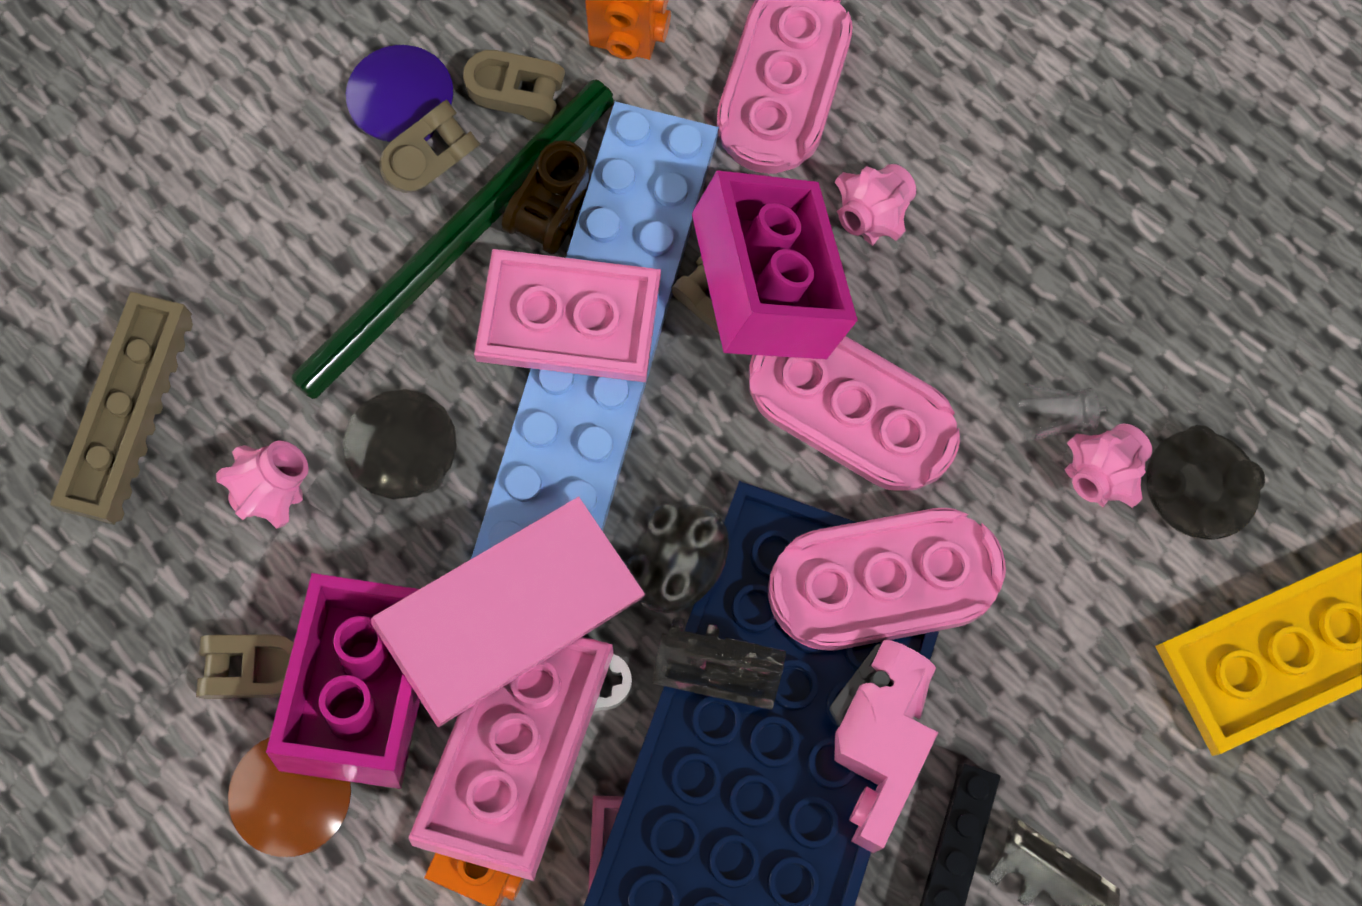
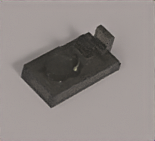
(718, 666)
(1051, 870)

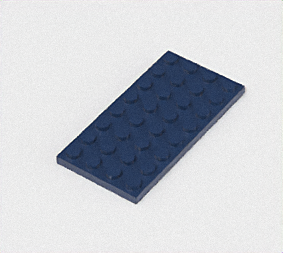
(740, 795)

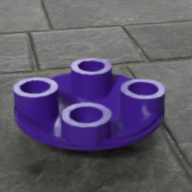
(396, 90)

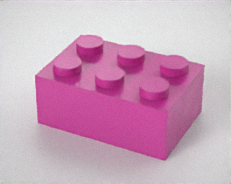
(772, 266)
(343, 694)

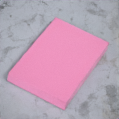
(568, 315)

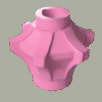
(875, 201)
(1109, 465)
(265, 481)

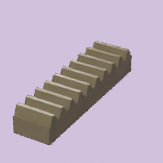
(122, 409)

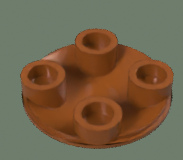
(284, 810)

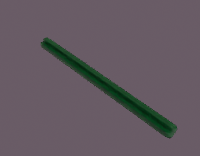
(445, 245)

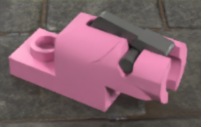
(882, 737)

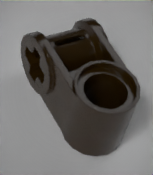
(546, 206)

